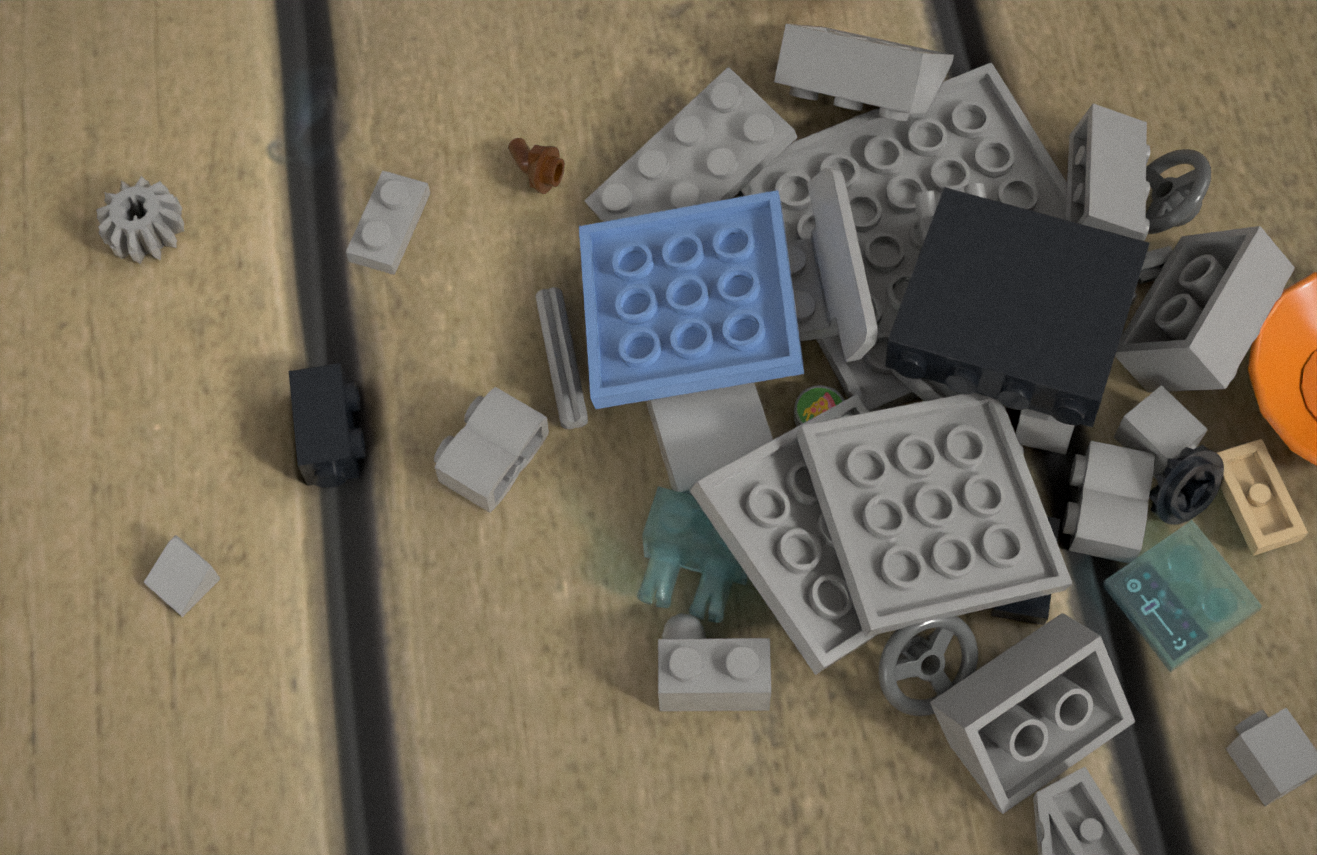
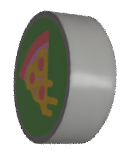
(814, 402)

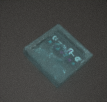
(1181, 596)

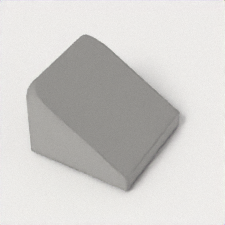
(181, 576)

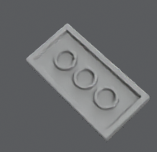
(698, 154)

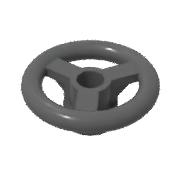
(1180, 198)
(917, 655)

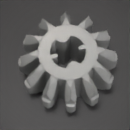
(140, 220)

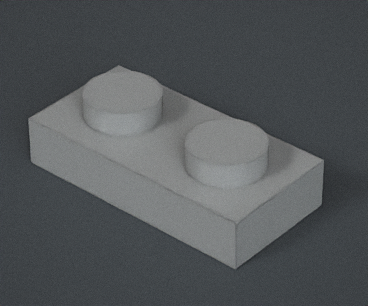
(388, 222)

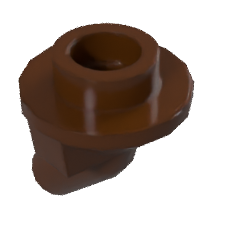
(540, 163)

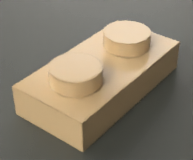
(1259, 498)

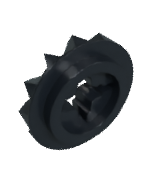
(1187, 485)

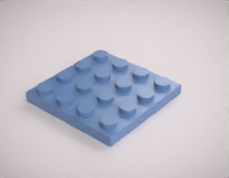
(688, 300)

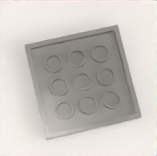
(931, 511)
(781, 540)

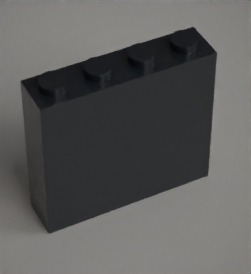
(1016, 307)

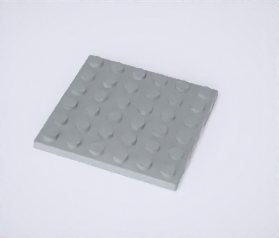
(963, 139)

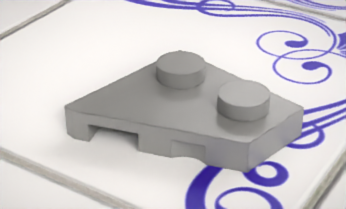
(1078, 820)

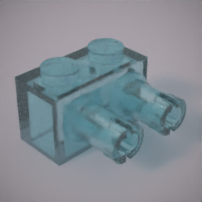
(684, 537)

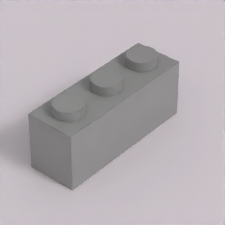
(1108, 173)

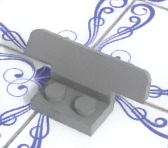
(830, 272)

